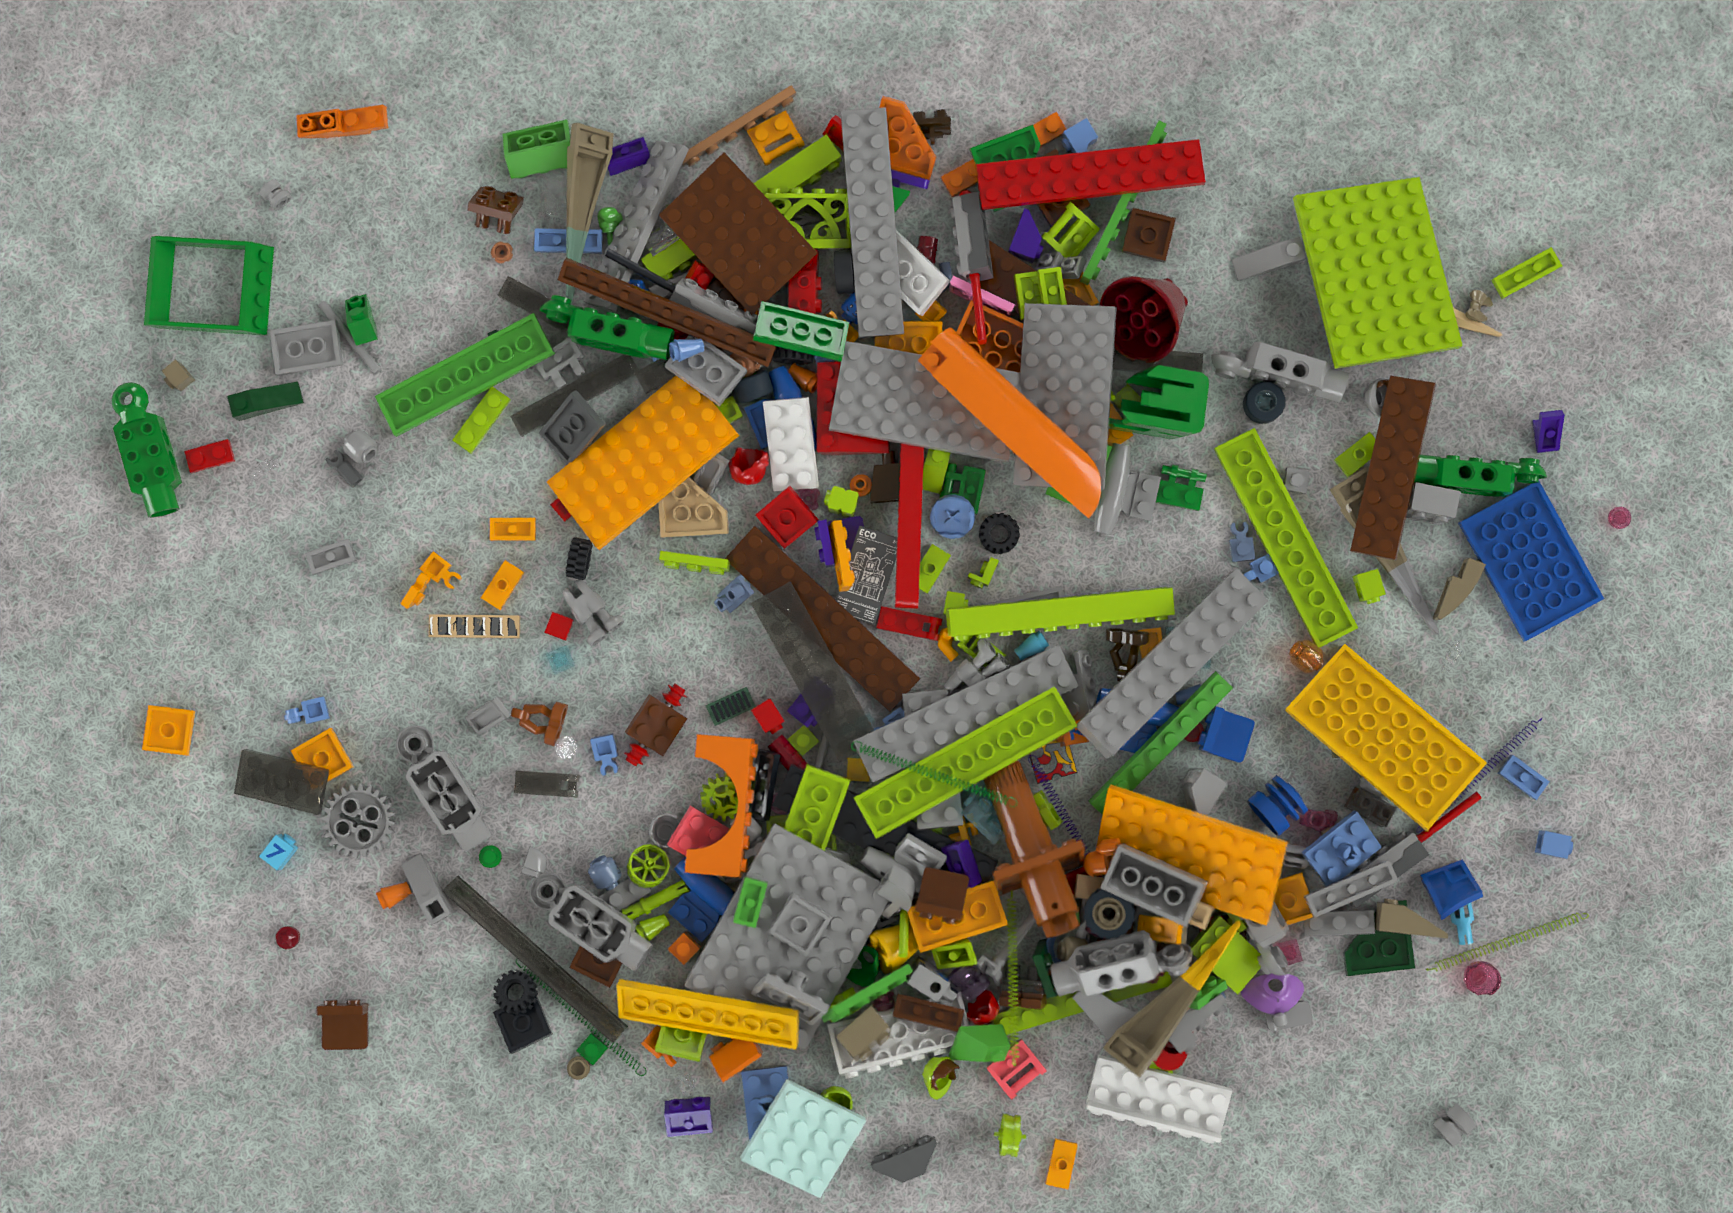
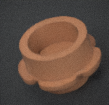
(501, 246)

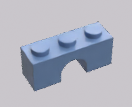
(1079, 137)

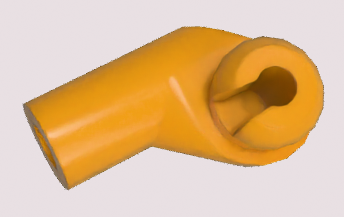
(945, 645)

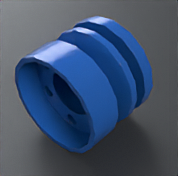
(1276, 806)

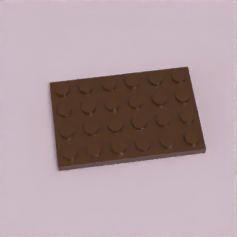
(738, 233)

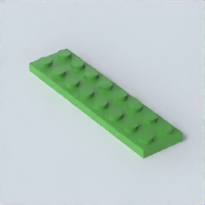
(464, 375)

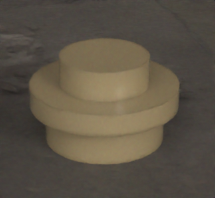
(578, 1068)

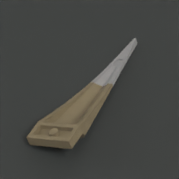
(1349, 497)

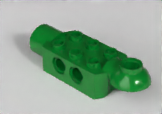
(638, 341)
(146, 451)
(1498, 475)

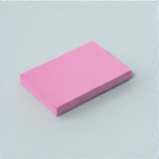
(964, 289)

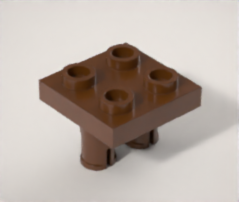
(497, 204)

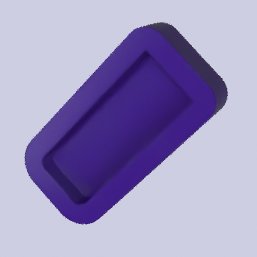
(898, 177)

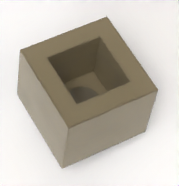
(177, 376)

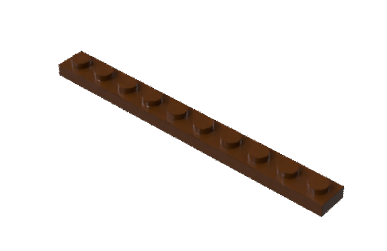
(665, 311)

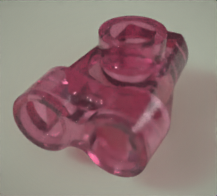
(1321, 821)

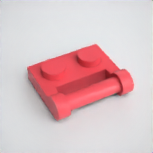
(1004, 1070)

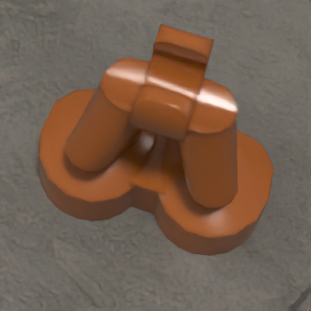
(554, 728)

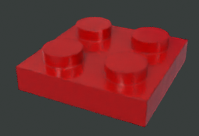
(787, 517)

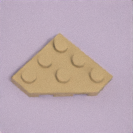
(691, 512)

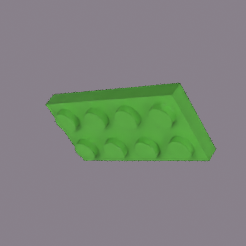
(872, 992)

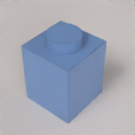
(1554, 844)

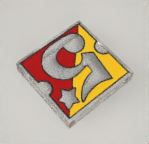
(1055, 760)

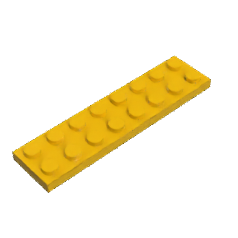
(708, 1014)

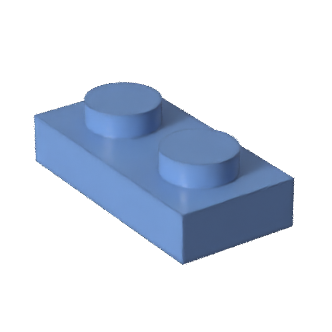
(1523, 777)

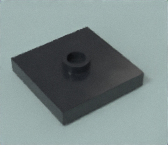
(523, 1029)

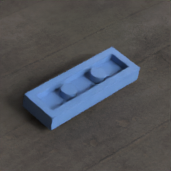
(555, 241)

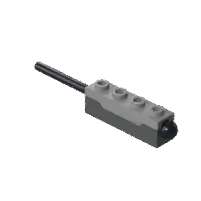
(694, 297)

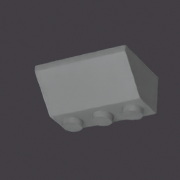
(1202, 790)

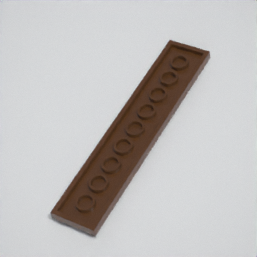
(847, 639)

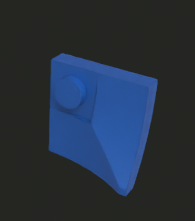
(1451, 887)

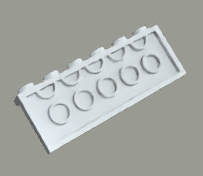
(906, 1042)
(1159, 1100)

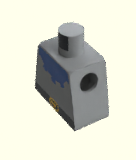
(924, 975)

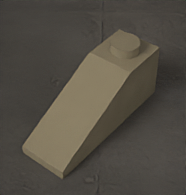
(1400, 919)

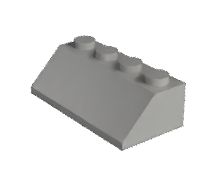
(1154, 884)

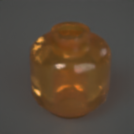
(1306, 656)

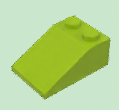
(1237, 962)

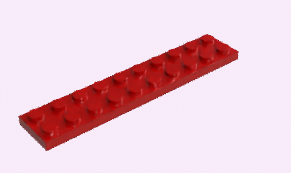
(1090, 174)

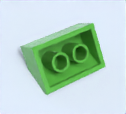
(537, 149)

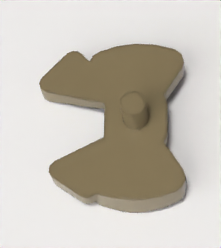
(1478, 299)

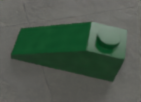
(264, 400)

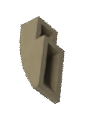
(1458, 588)

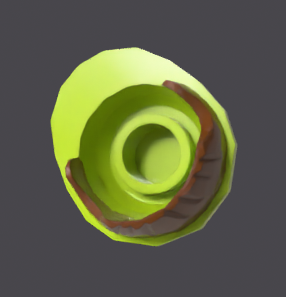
(938, 1075)

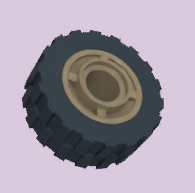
(1103, 925)

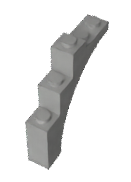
(1110, 1017)

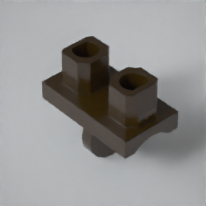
(934, 127)

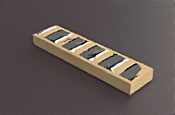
(474, 626)

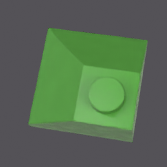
(980, 1044)

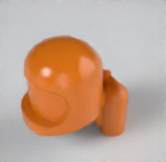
(1099, 861)

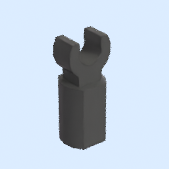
(346, 470)

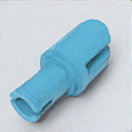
(1463, 925)

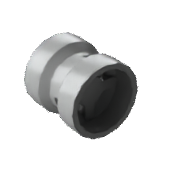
(275, 194)

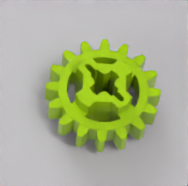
(723, 793)

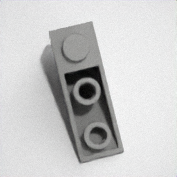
(427, 890)

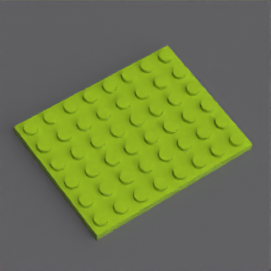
(1377, 272)

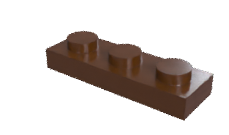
(928, 1013)

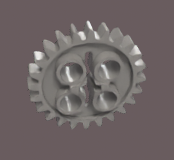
(365, 801)

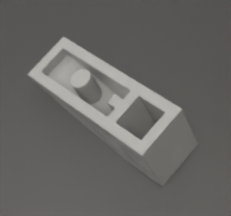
(1269, 259)

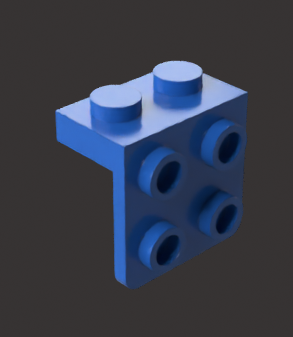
(1226, 734)

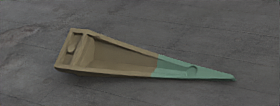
(586, 168)

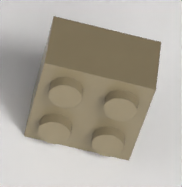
(864, 1034)

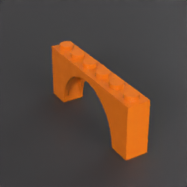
(736, 759)

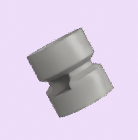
(1454, 1125)

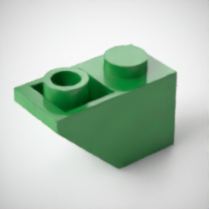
(360, 319)

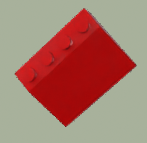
(835, 442)

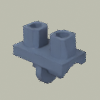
(733, 595)

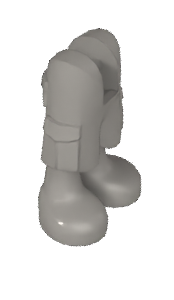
(586, 606)
(968, 669)

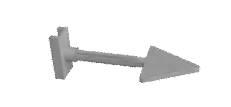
(994, 966)

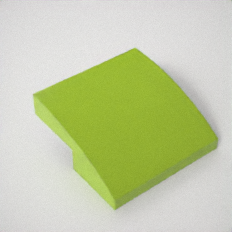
(1039, 288)

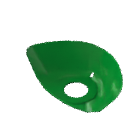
(866, 975)

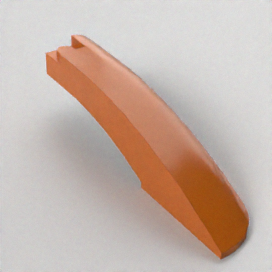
(1014, 420)

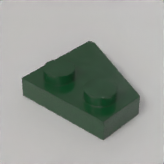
(1043, 964)

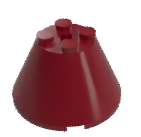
(1146, 316)

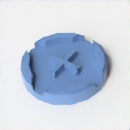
(952, 516)

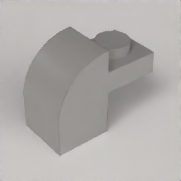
(898, 889)

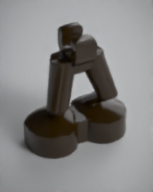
(1121, 637)

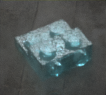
(979, 813)

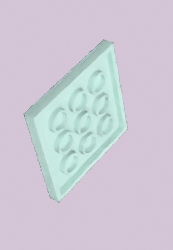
(803, 1138)

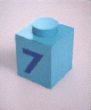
(279, 851)

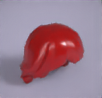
(748, 465)

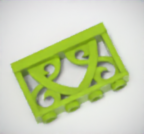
(832, 238)

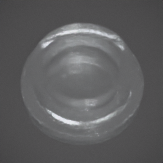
(565, 747)

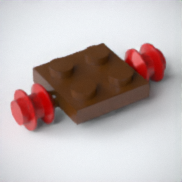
(655, 725)

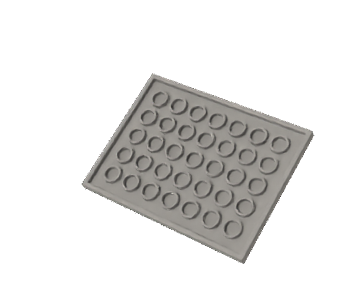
(742, 955)

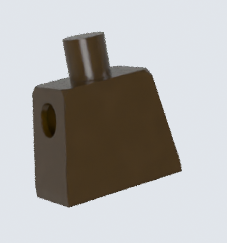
(886, 480)

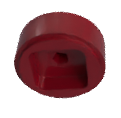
(287, 937)

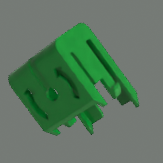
(1168, 414)

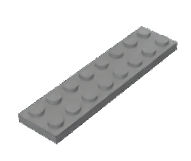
(641, 212)

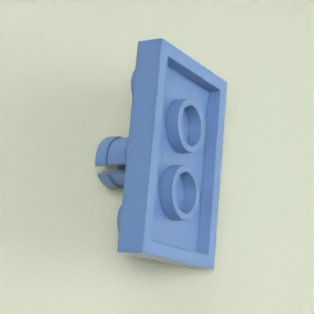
(1341, 849)
(760, 1090)

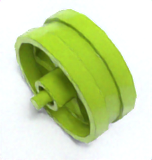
(648, 866)
(1010, 1135)

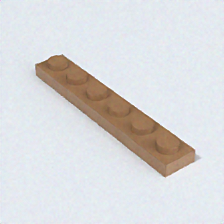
(744, 122)

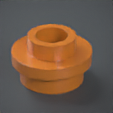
(865, 490)

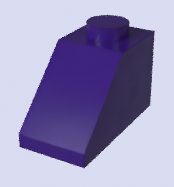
(1026, 239)

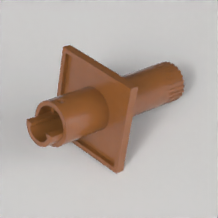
(1036, 860)

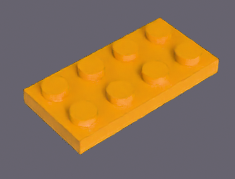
(980, 914)

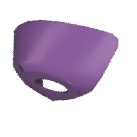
(1262, 998)

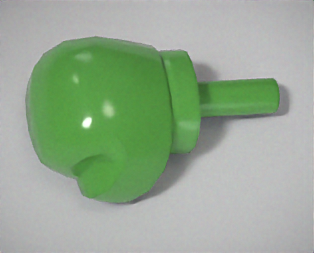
(608, 221)

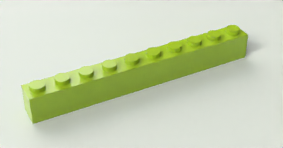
(794, 173)
(1060, 611)

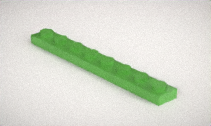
(1120, 214)
(1165, 738)

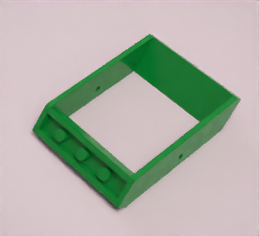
(254, 292)

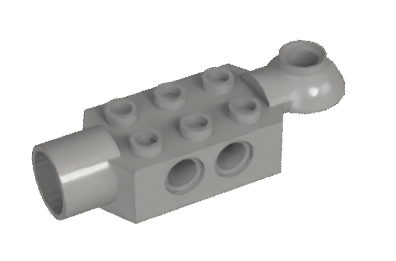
(1314, 375)
(442, 789)
(590, 921)
(1271, 958)
(1118, 964)

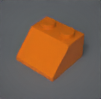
(733, 1057)

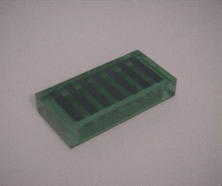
(730, 706)

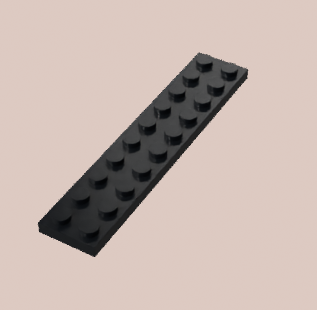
(855, 829)

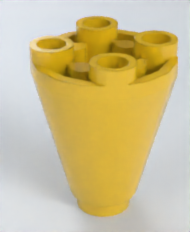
(887, 945)

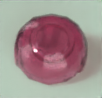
(1490, 978)

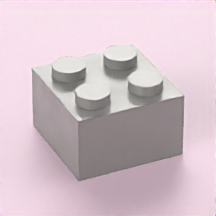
(1433, 503)

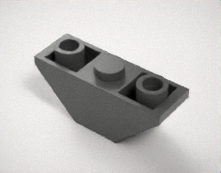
(907, 1161)

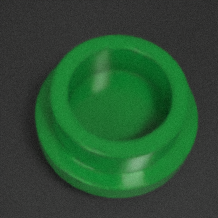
(490, 856)

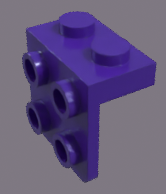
(822, 533)

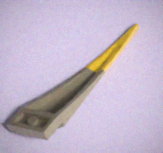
(1148, 1031)

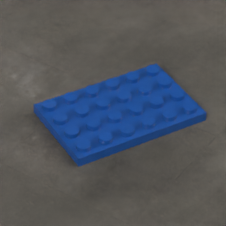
(1531, 561)

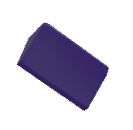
(628, 156)
(962, 861)

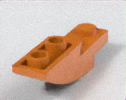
(342, 123)

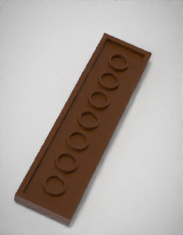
(1393, 467)

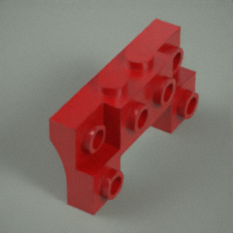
(805, 287)

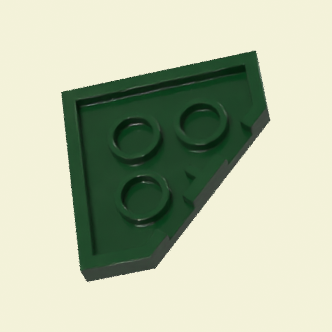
(1379, 952)

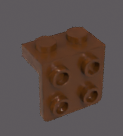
(942, 895)
(344, 1024)

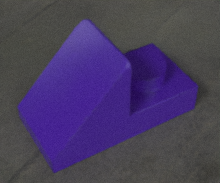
(1548, 430)

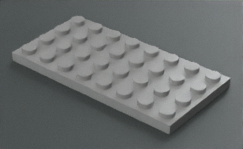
(1069, 376)
(899, 401)

